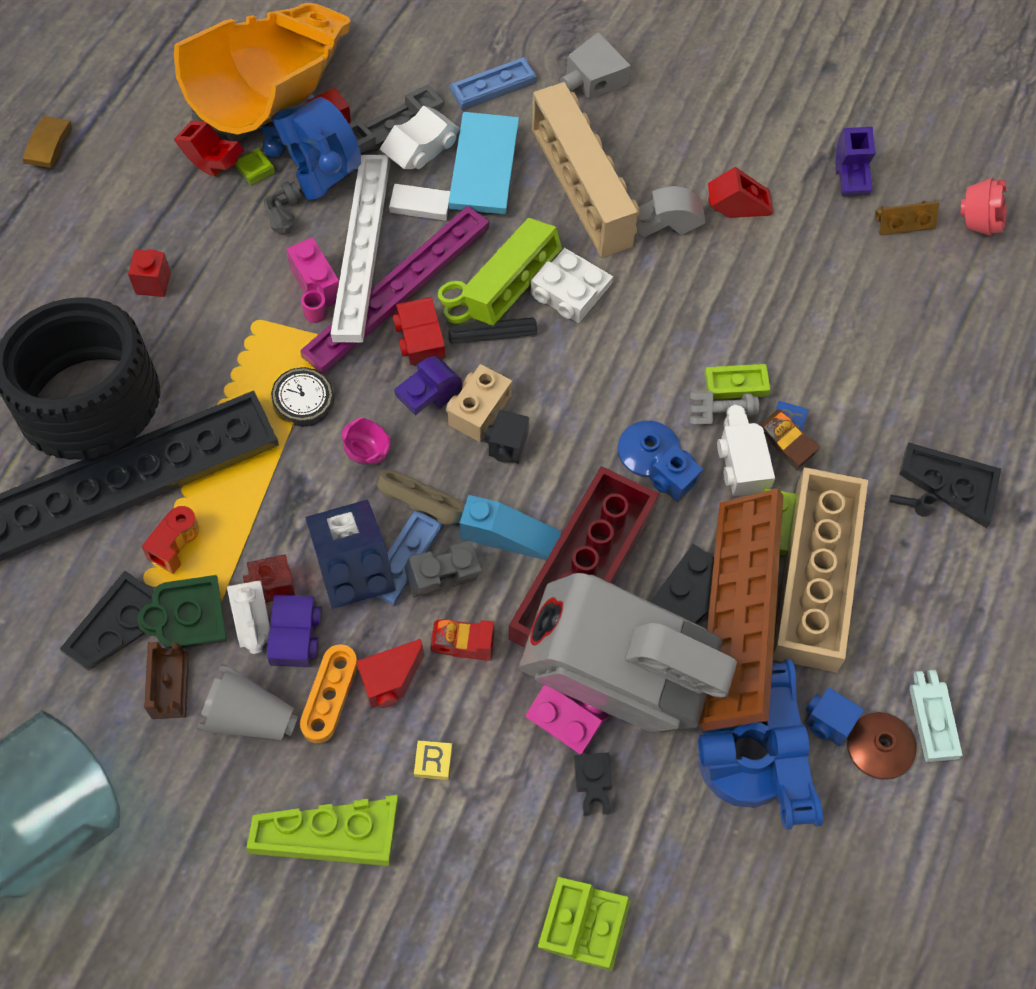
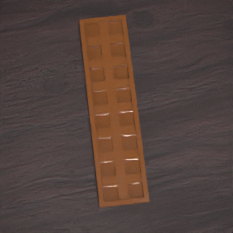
(745, 605)

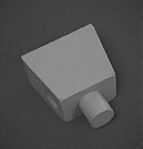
(596, 68)

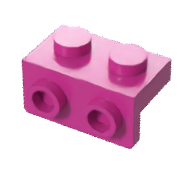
(566, 718)

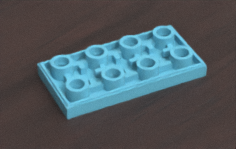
(484, 163)

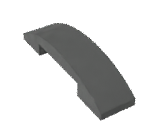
(374, 133)

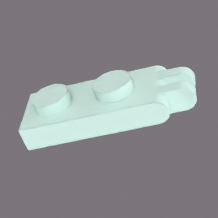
(935, 718)

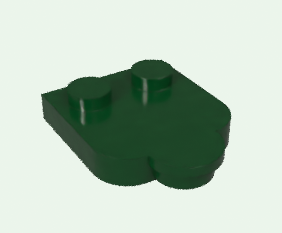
(185, 613)

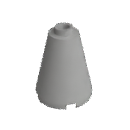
(245, 709)

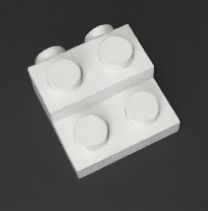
(570, 285)

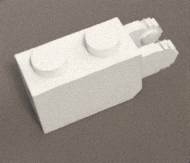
(745, 454)

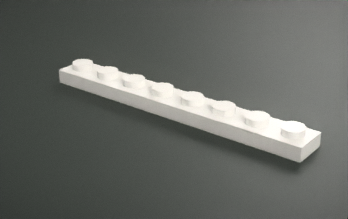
(360, 250)

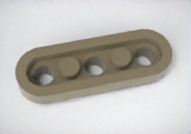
(420, 496)

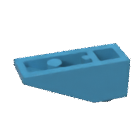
(506, 528)

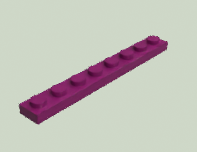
(402, 283)

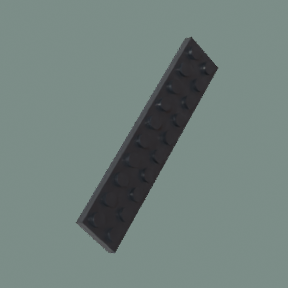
(132, 473)

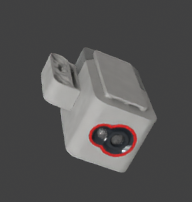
(625, 655)

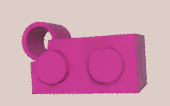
(314, 277)

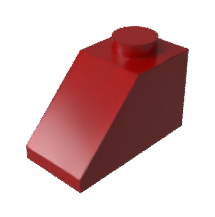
(739, 195)
(390, 673)

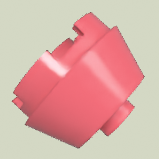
(985, 207)

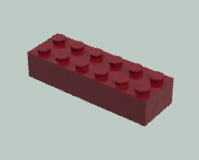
(593, 542)

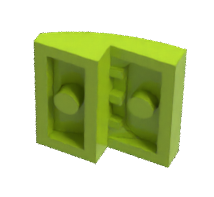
(584, 923)

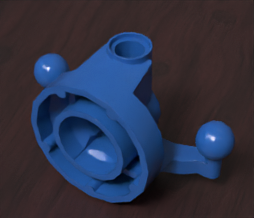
(317, 142)

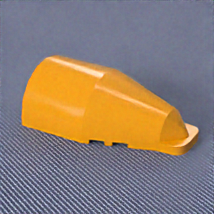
(257, 67)

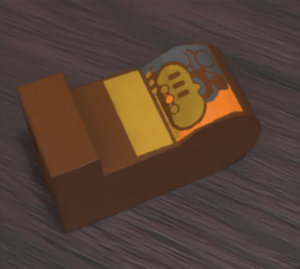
(789, 439)

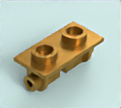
(907, 217)

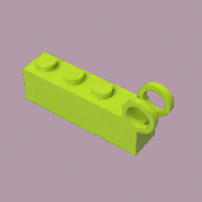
(504, 275)

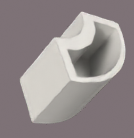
(420, 138)

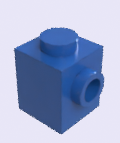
(832, 716)

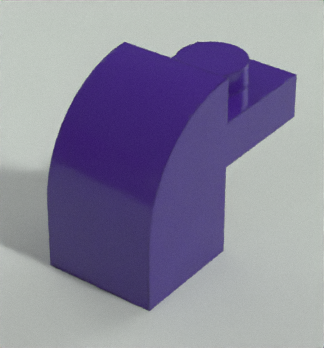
(853, 159)
(431, 383)

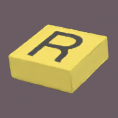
(433, 760)

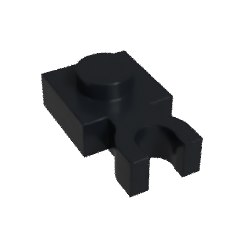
(593, 777)

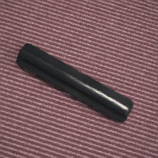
(485, 331)

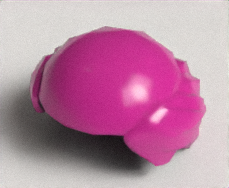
(365, 441)

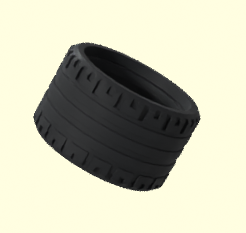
(63, 336)

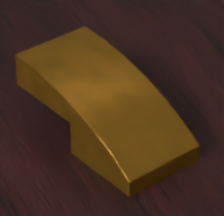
(46, 141)

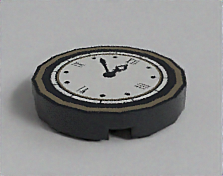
(302, 396)

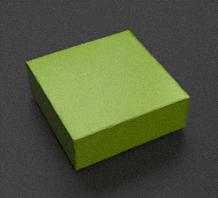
(254, 166)

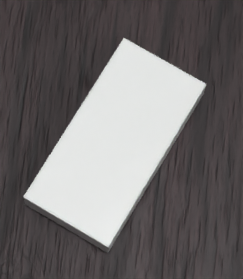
(419, 202)

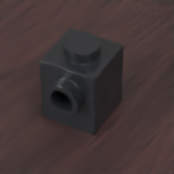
(507, 436)

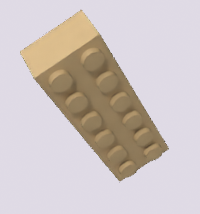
(584, 169)
(820, 570)

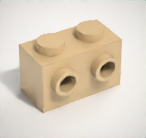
(479, 402)

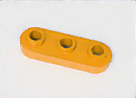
(328, 679)

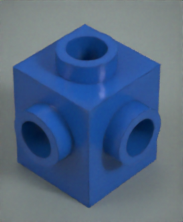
(675, 472)

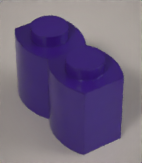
(293, 631)

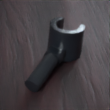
(918, 504)

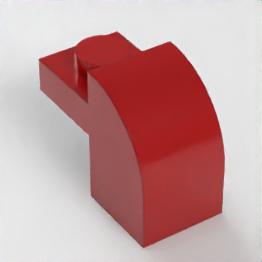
(206, 149)

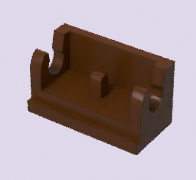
(166, 681)

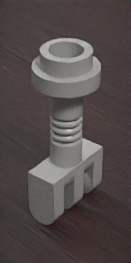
(708, 406)

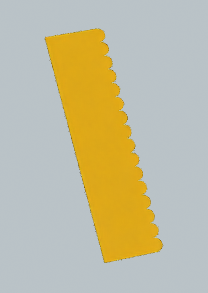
(231, 497)

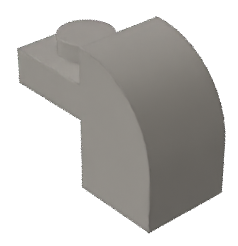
(673, 208)

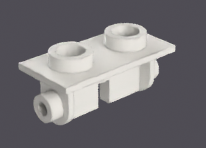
(250, 615)

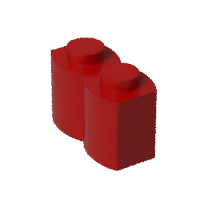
(419, 329)

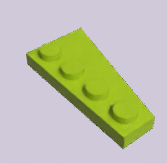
(331, 833)

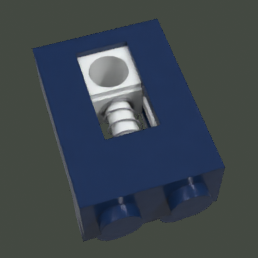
(351, 553)

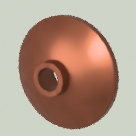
(874, 758)

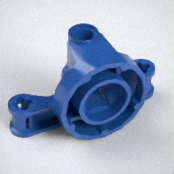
(780, 773)

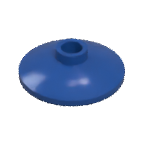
(636, 454)

